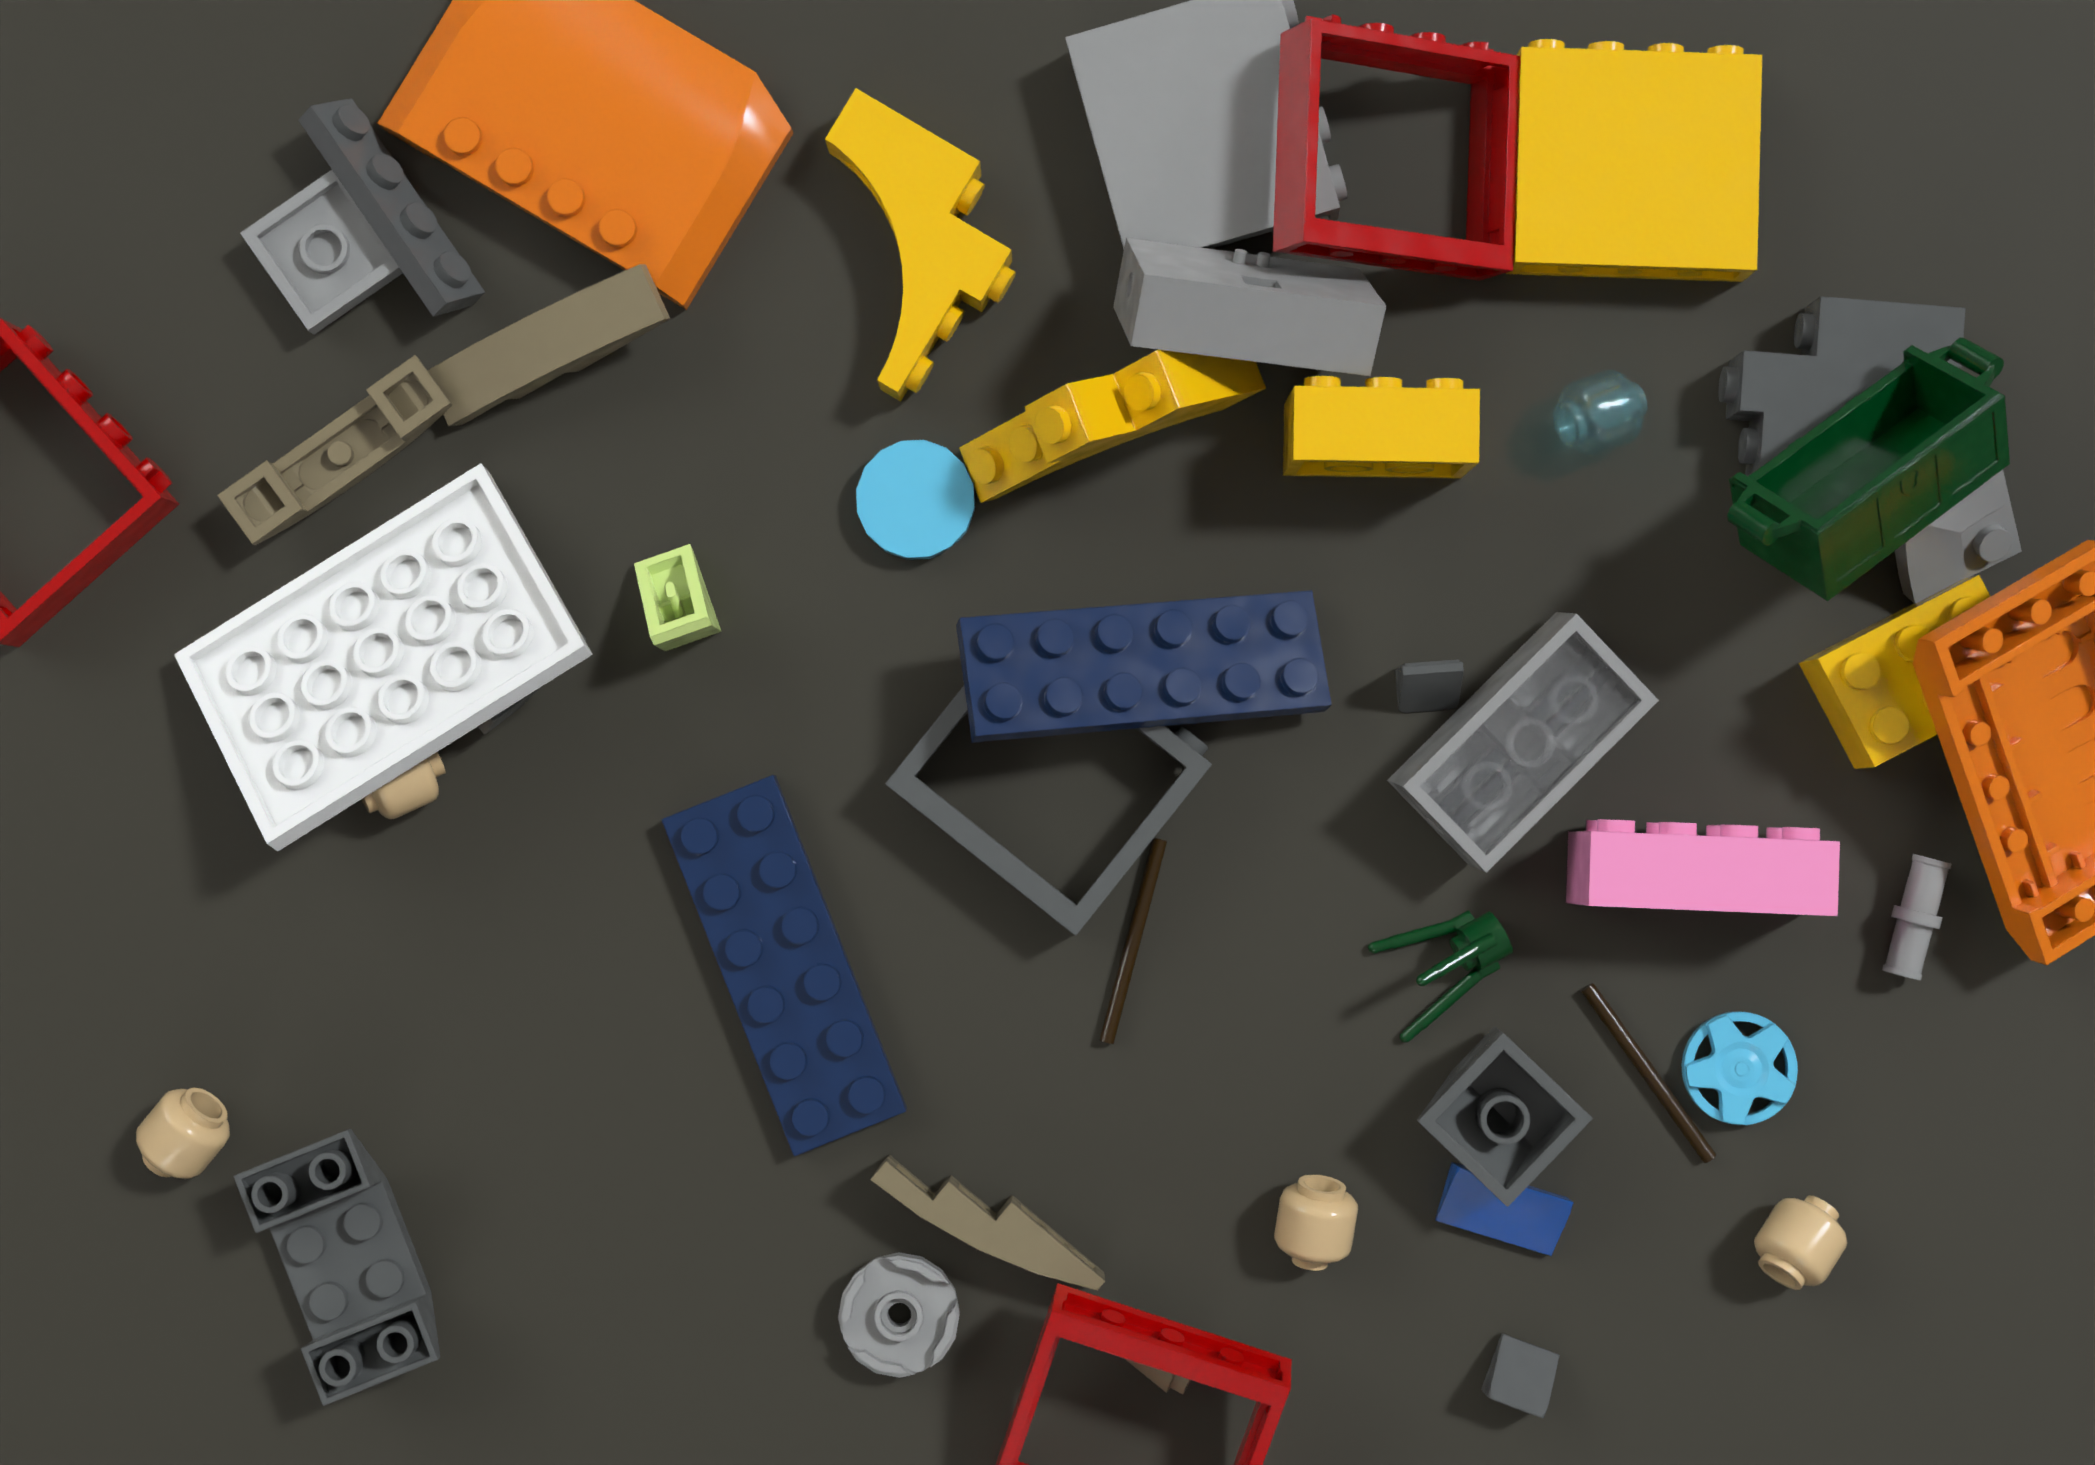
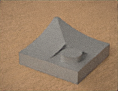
(1960, 542)

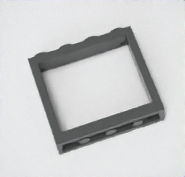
(1180, 745)

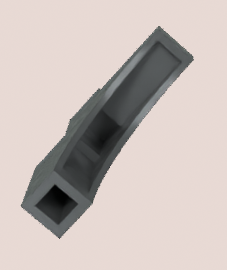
(1844, 352)

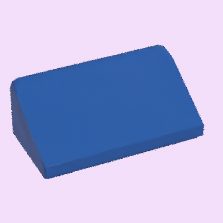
(1529, 1221)

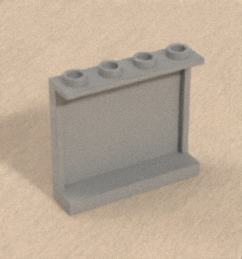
(1190, 120)

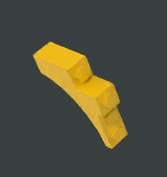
(943, 259)
(1104, 413)

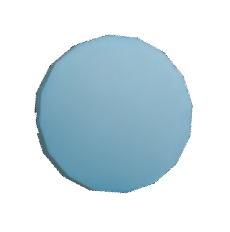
(915, 499)

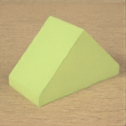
(675, 599)

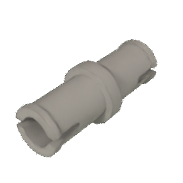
(1916, 917)

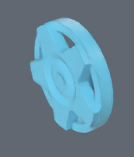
(1740, 1068)

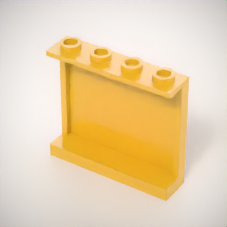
(1638, 162)

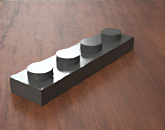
(391, 206)

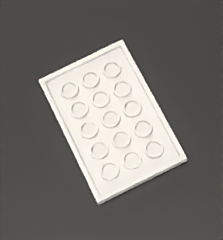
(380, 656)

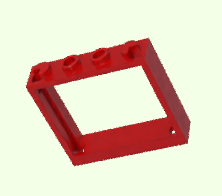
(1492, 149)
(112, 440)
(1162, 1346)

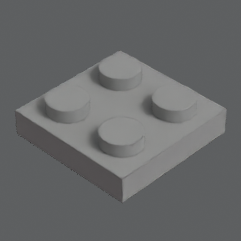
(321, 252)

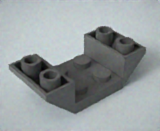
(345, 1263)

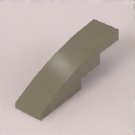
(550, 343)
(1010, 1234)

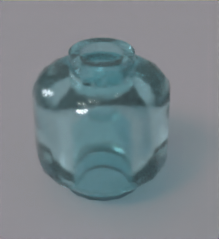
(1600, 412)

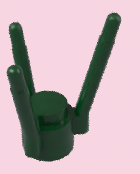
(1477, 944)

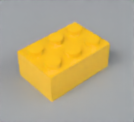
(1381, 429)
(1870, 678)

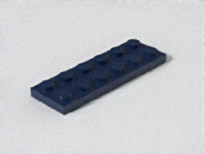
(1142, 665)
(784, 965)

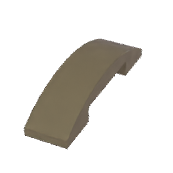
(337, 455)

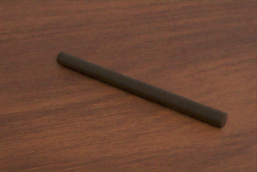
(1133, 941)
(1648, 1073)

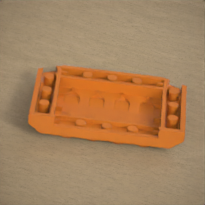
(597, 127)
(2018, 733)

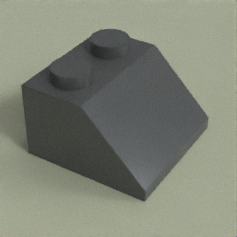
(1502, 1116)

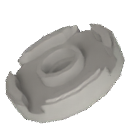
(892, 1346)

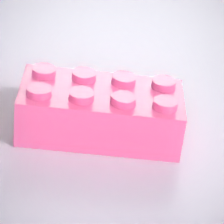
(1703, 873)

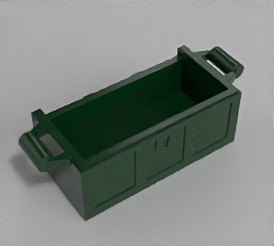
(1876, 469)

